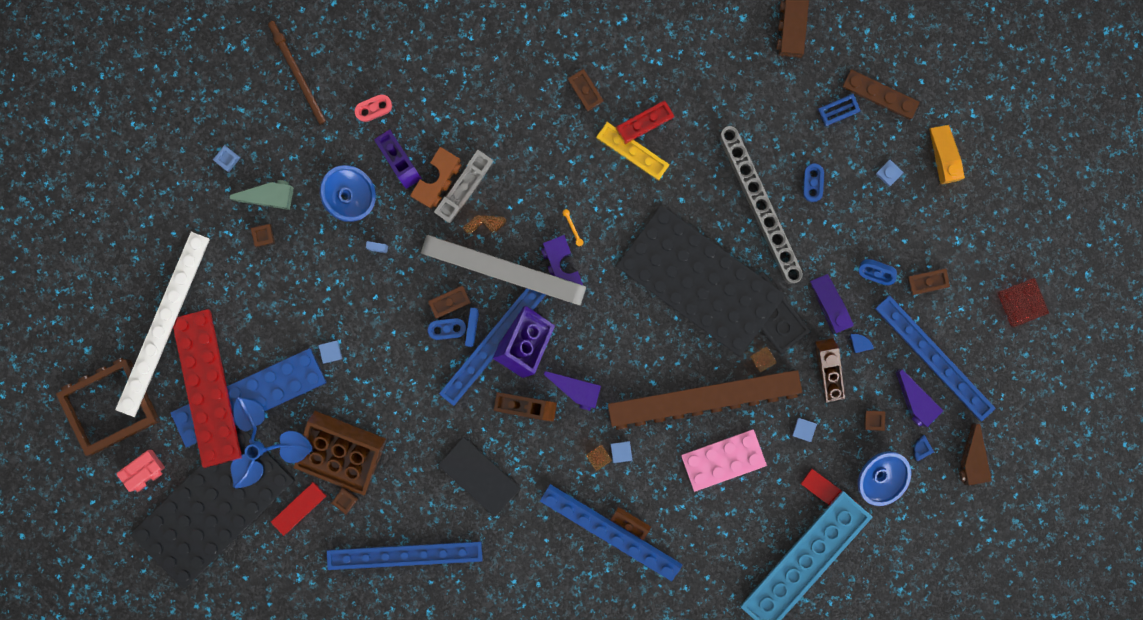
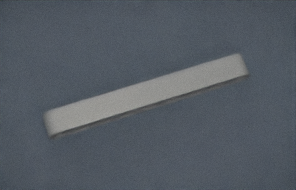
(760, 195)
(503, 270)

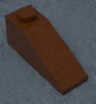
(525, 406)
(974, 460)

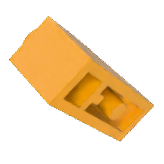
(946, 155)

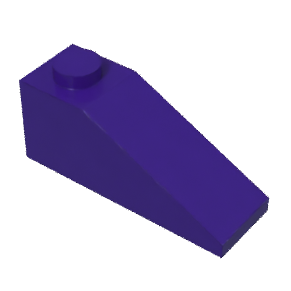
(397, 159)
(831, 304)
(579, 391)
(918, 402)

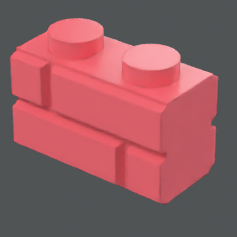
(140, 471)

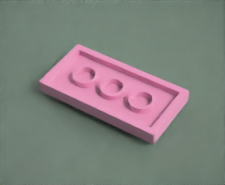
(723, 460)

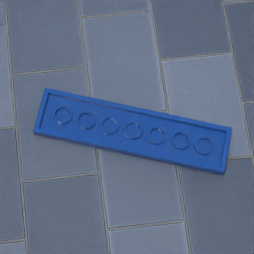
(267, 387)

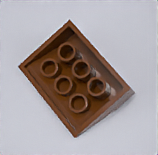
(341, 453)

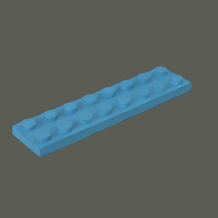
(807, 559)

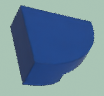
(860, 343)
(922, 448)

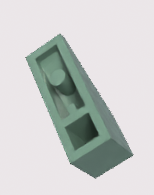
(270, 194)

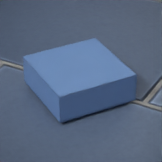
(226, 158)
(377, 247)
(330, 352)
(804, 429)
(621, 452)

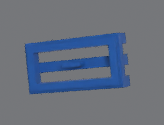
(824, 116)
(472, 326)

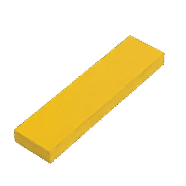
(633, 152)

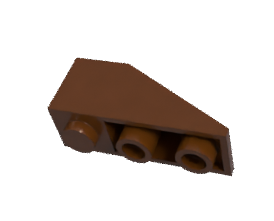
(830, 369)

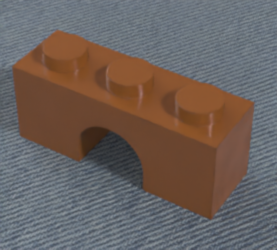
(430, 193)

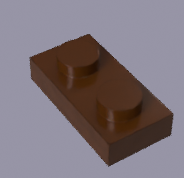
(585, 90)
(928, 281)
(449, 302)
(630, 523)

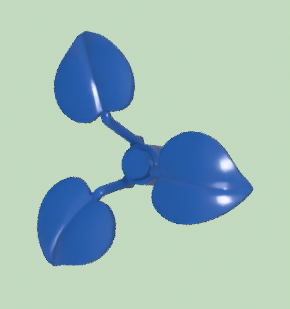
(246, 470)

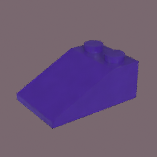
(524, 343)

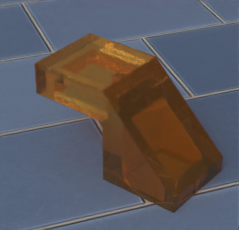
(491, 222)

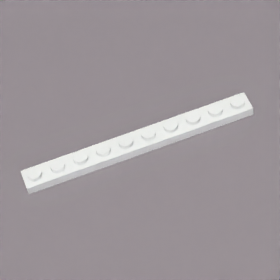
(162, 324)

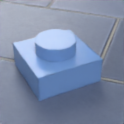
(889, 173)

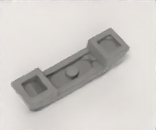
(464, 186)

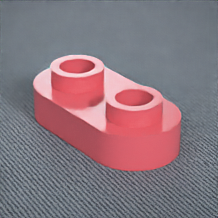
(373, 108)

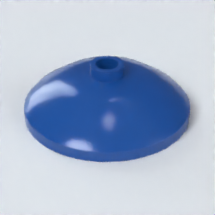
(354, 186)
(884, 478)

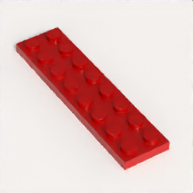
(206, 388)

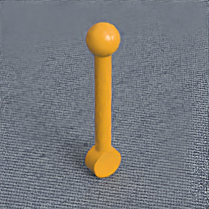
(579, 242)

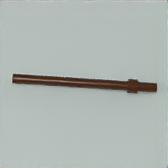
(280, 40)

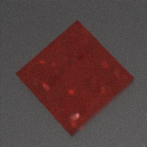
(1023, 302)

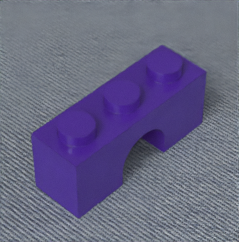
(555, 251)

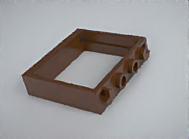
(88, 449)

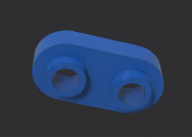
(813, 183)
(877, 272)
(447, 330)

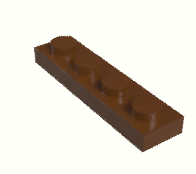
(880, 94)

